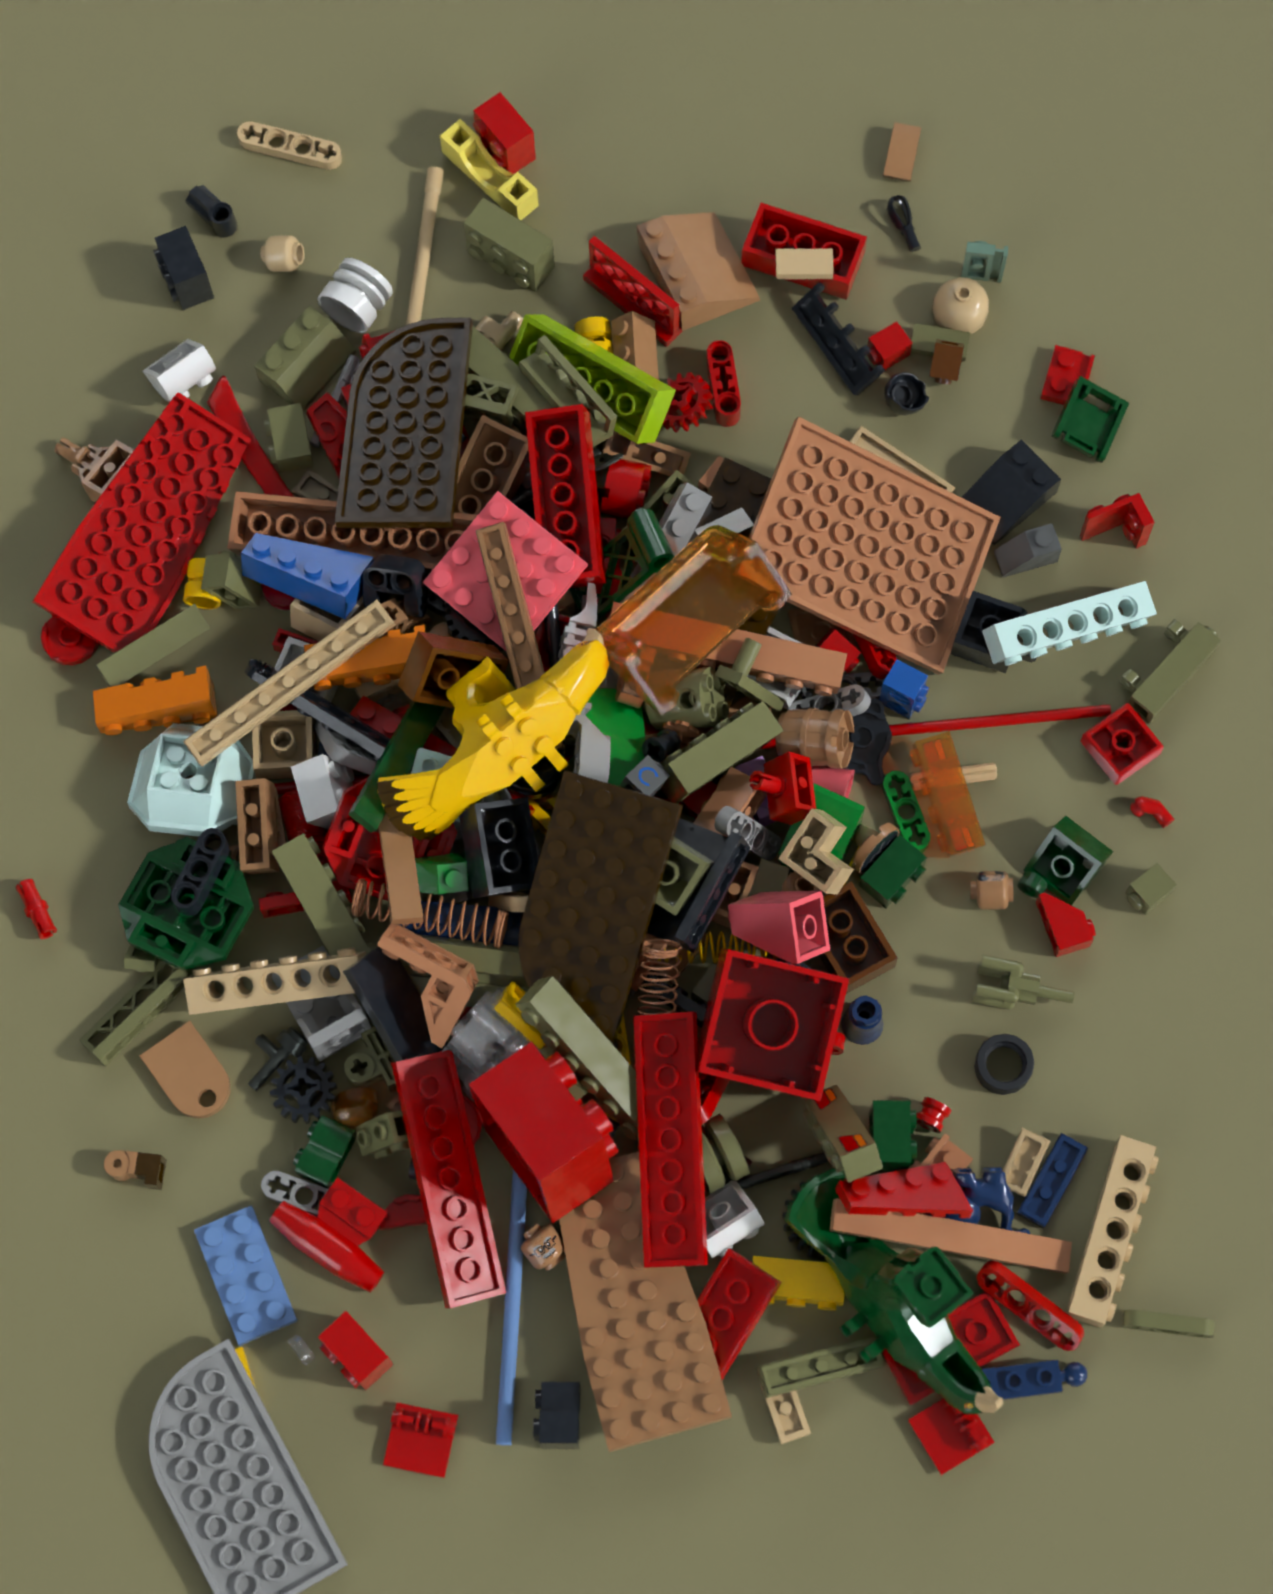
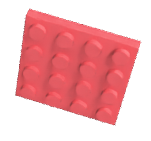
(542, 561)

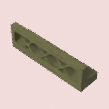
(565, 387)
(477, 406)
(140, 1016)

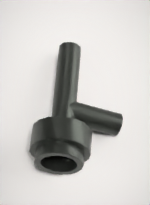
(291, 1043)

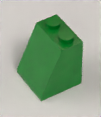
(840, 808)

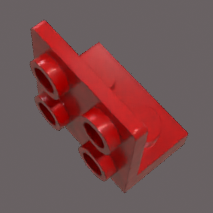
(1125, 510)

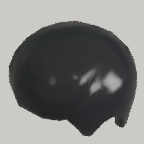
(905, 393)

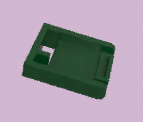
(1087, 426)

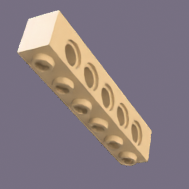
(204, 998)
(1082, 1305)

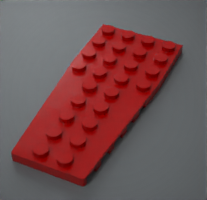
(144, 528)

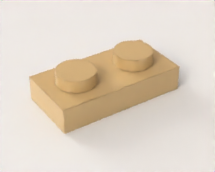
(788, 1417)

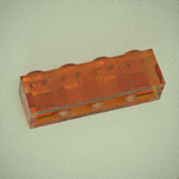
(948, 794)

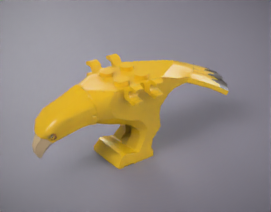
(501, 738)

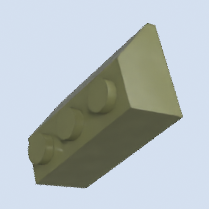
(304, 358)
(682, 876)

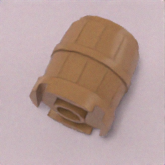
(817, 735)

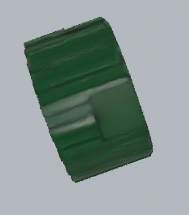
(1032, 884)

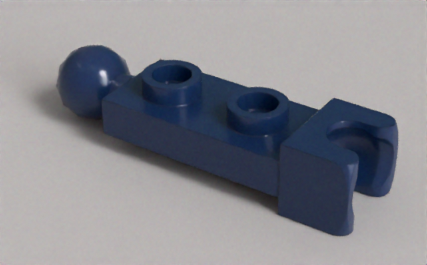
(1034, 1379)

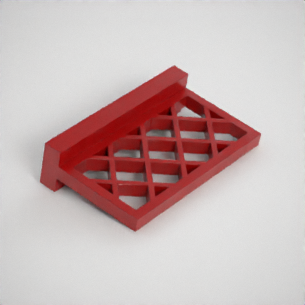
(631, 290)

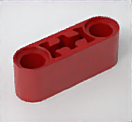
(715, 370)

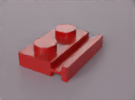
(1063, 371)

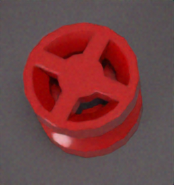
(932, 1115)

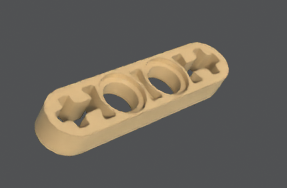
(291, 141)

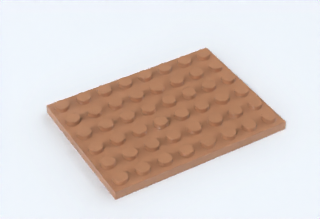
(872, 545)

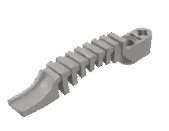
(591, 745)

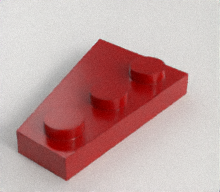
(329, 424)

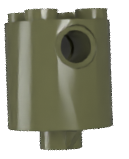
(698, 702)

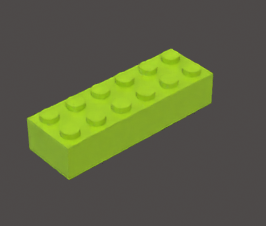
(630, 392)

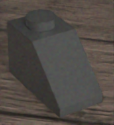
(1028, 551)

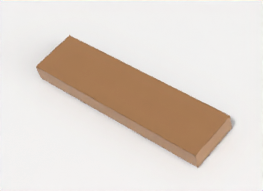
(400, 874)

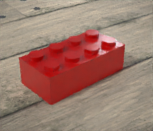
(783, 229)

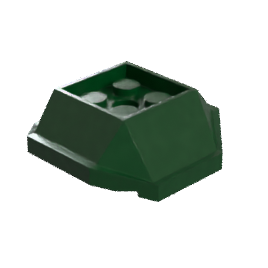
(182, 940)

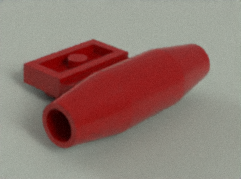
(334, 1235)

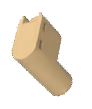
(500, 333)

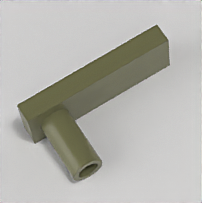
(738, 677)

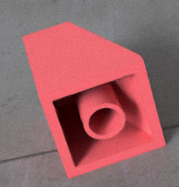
(782, 923)

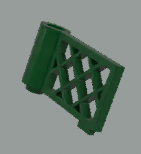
(651, 551)

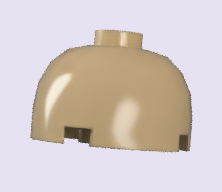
(961, 305)

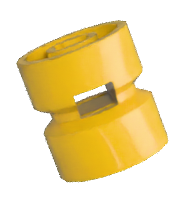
(596, 330)
(193, 592)

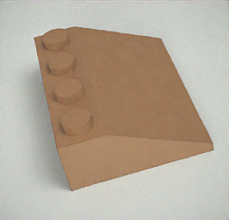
(696, 266)

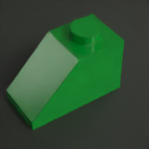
(442, 874)

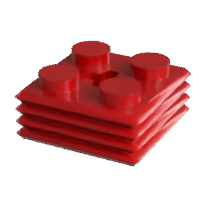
(1121, 726)

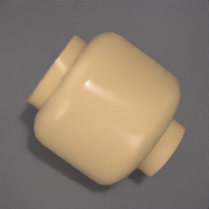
(282, 253)

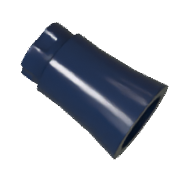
(863, 1030)

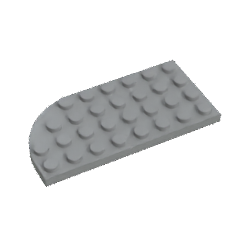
(236, 1483)

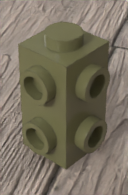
(383, 1135)

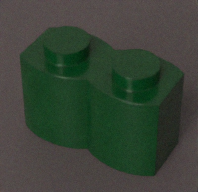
(325, 1151)

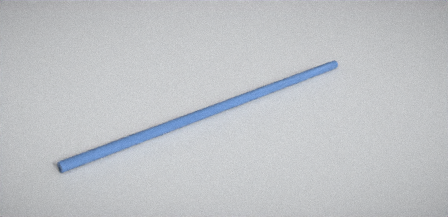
(511, 1313)

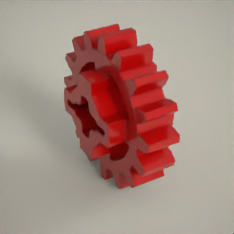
(688, 403)

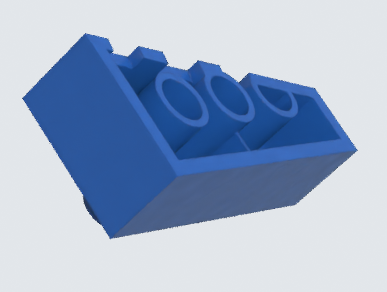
(307, 572)

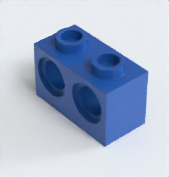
(904, 689)

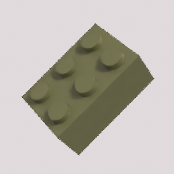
(509, 245)

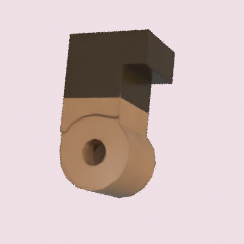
(138, 1165)

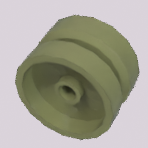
(721, 1150)

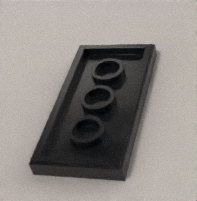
(392, 1004)

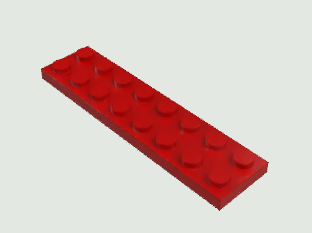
(670, 1140)
(448, 1178)

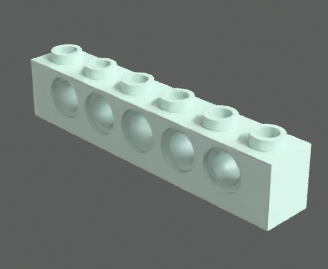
(1133, 600)

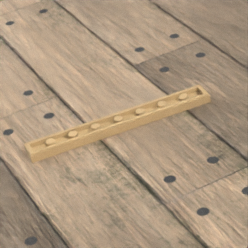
(289, 683)

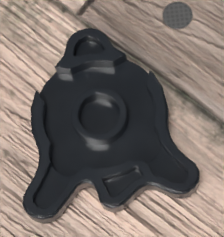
(871, 743)

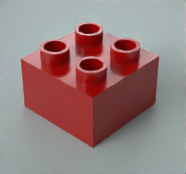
(771, 1024)
(543, 1131)

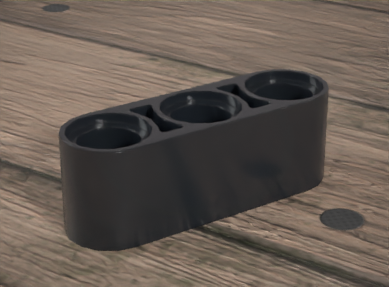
(200, 886)

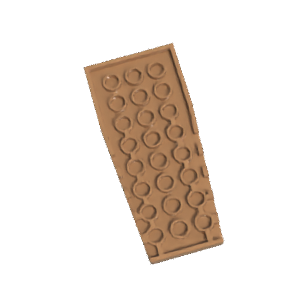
(637, 1323)

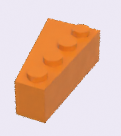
(376, 663)
(156, 703)

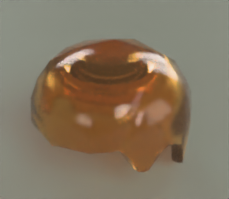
(355, 1106)

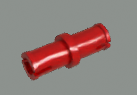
(36, 908)

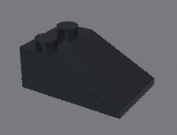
(1014, 488)

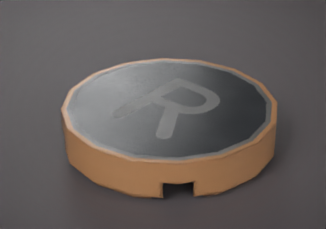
(874, 847)

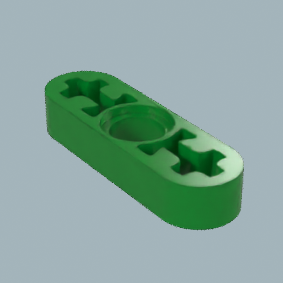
(906, 789)

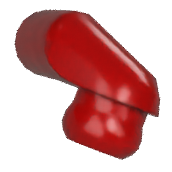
(1152, 806)

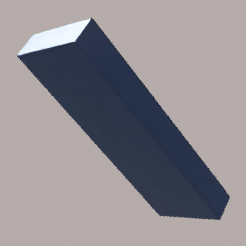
(1052, 1180)

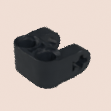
(396, 576)

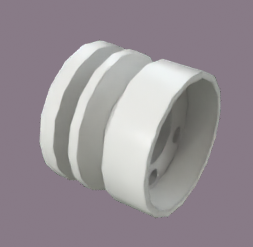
(355, 295)

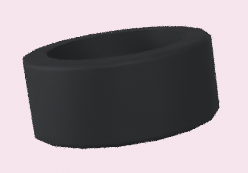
(1017, 1045)

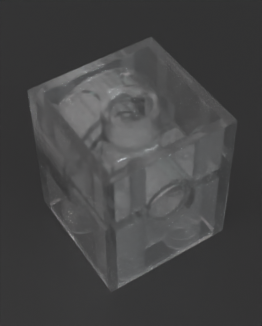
(485, 1036)

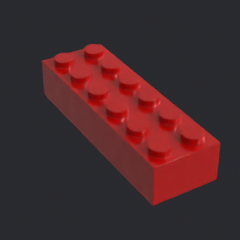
(566, 484)

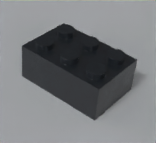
(499, 847)

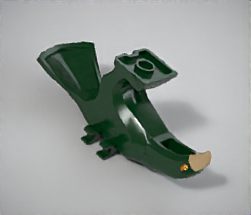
(899, 1298)

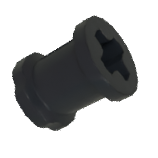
(658, 747)

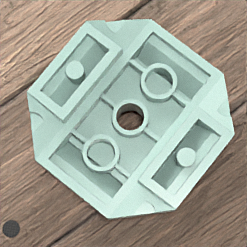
(181, 805)

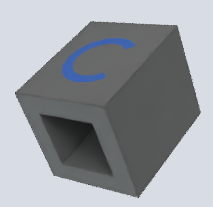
(646, 777)

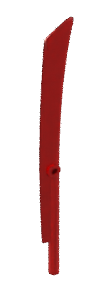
(225, 406)

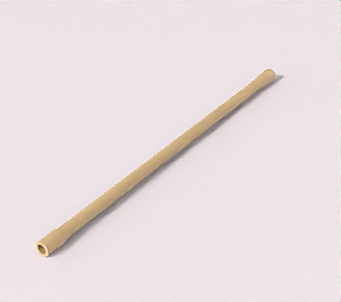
(432, 192)

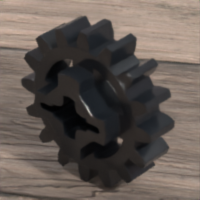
(291, 1090)

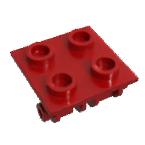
(950, 1435)
(420, 1440)

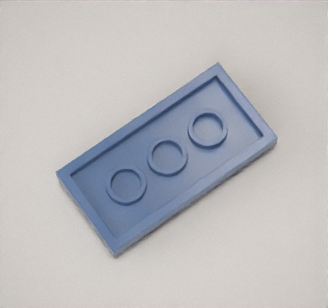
(245, 1275)

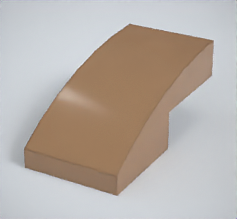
(902, 152)

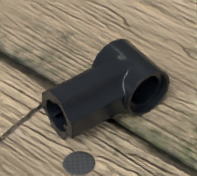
(212, 211)

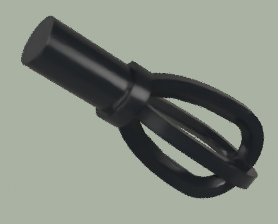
(908, 230)

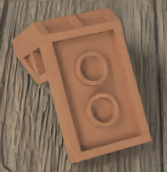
(450, 982)

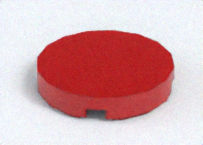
(65, 643)

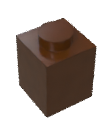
(946, 361)

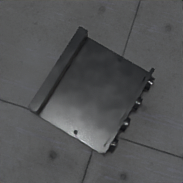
(695, 917)

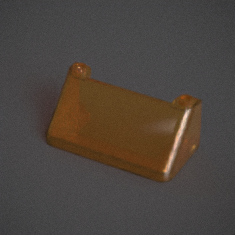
(689, 612)

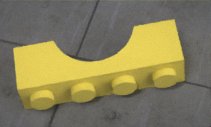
(507, 189)

